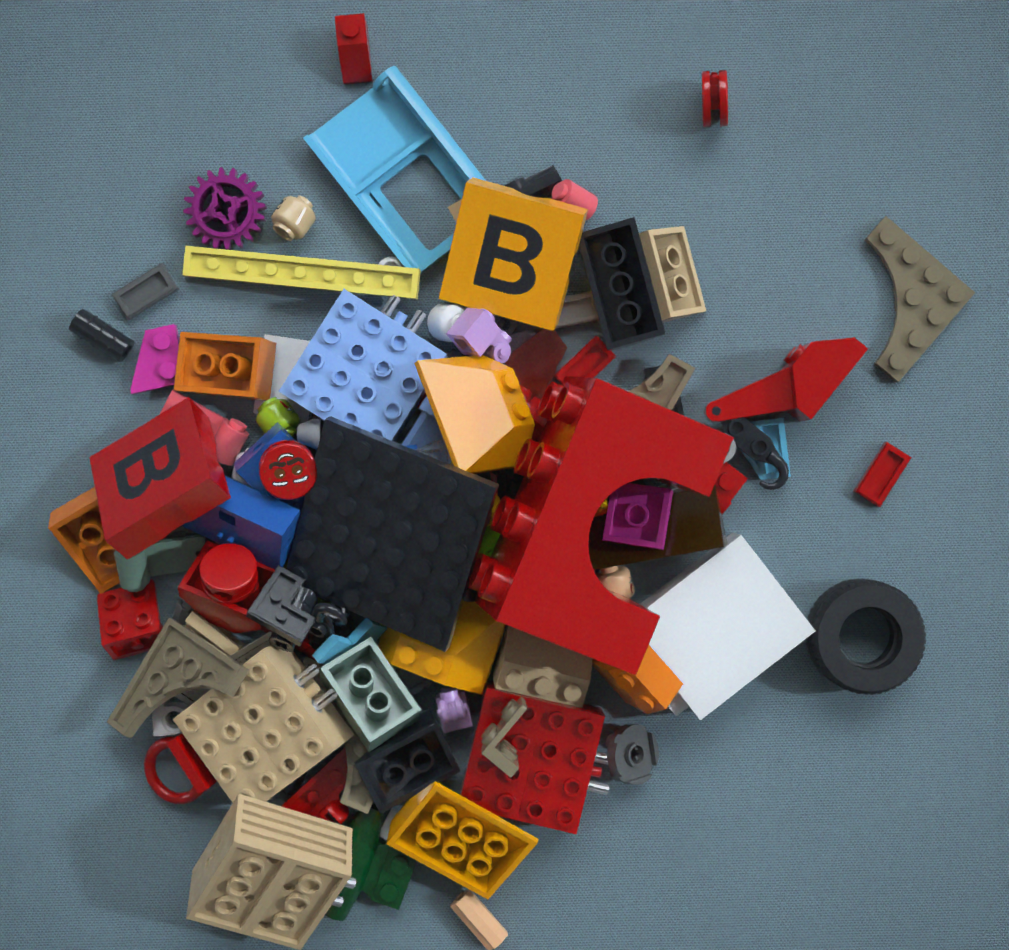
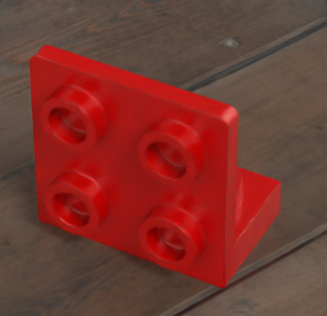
(128, 620)

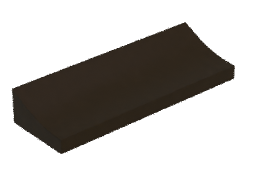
(692, 527)

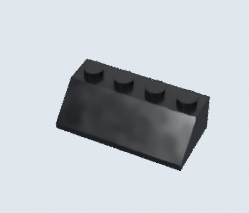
(621, 284)

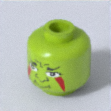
(279, 411)

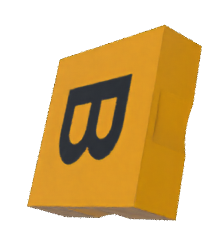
(512, 253)

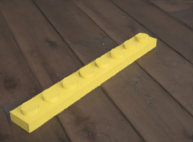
(301, 272)

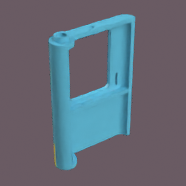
(377, 141)

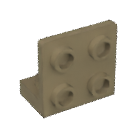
(502, 752)

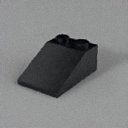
(407, 763)

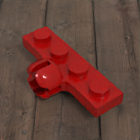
(322, 792)

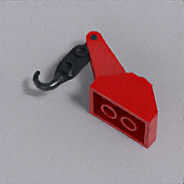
(799, 388)
(233, 615)

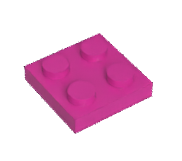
(638, 516)

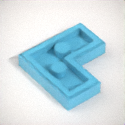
(337, 645)

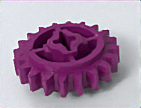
(236, 206)

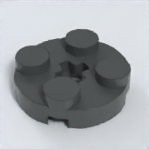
(619, 748)

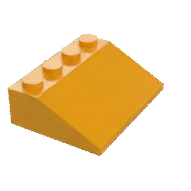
(459, 839)

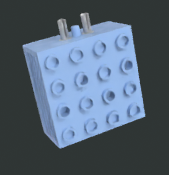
(362, 367)

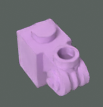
(479, 335)
(453, 709)

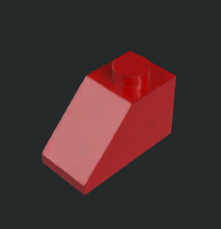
(353, 48)

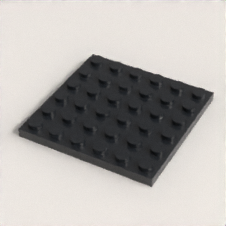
(390, 532)

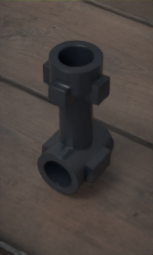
(339, 628)

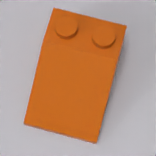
(225, 365)
(81, 534)
(649, 689)

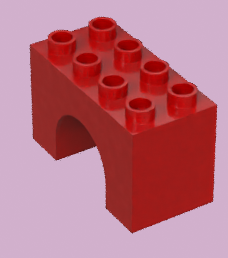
(542, 562)

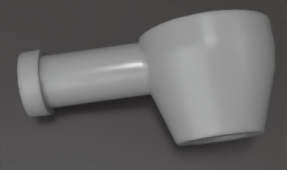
(310, 432)

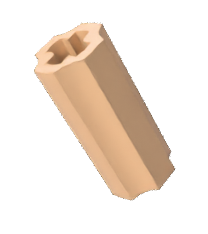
(479, 919)

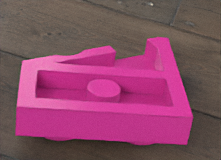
(156, 360)

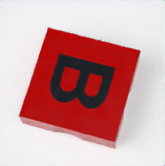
(158, 478)

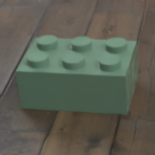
(370, 694)

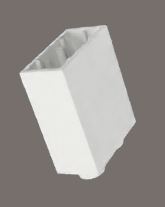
(722, 625)

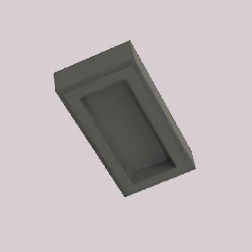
(145, 291)

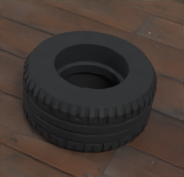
(904, 644)

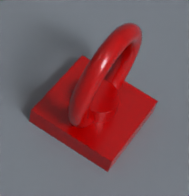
(190, 763)

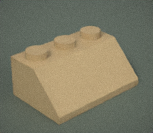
(672, 273)
(541, 669)

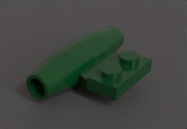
(376, 867)

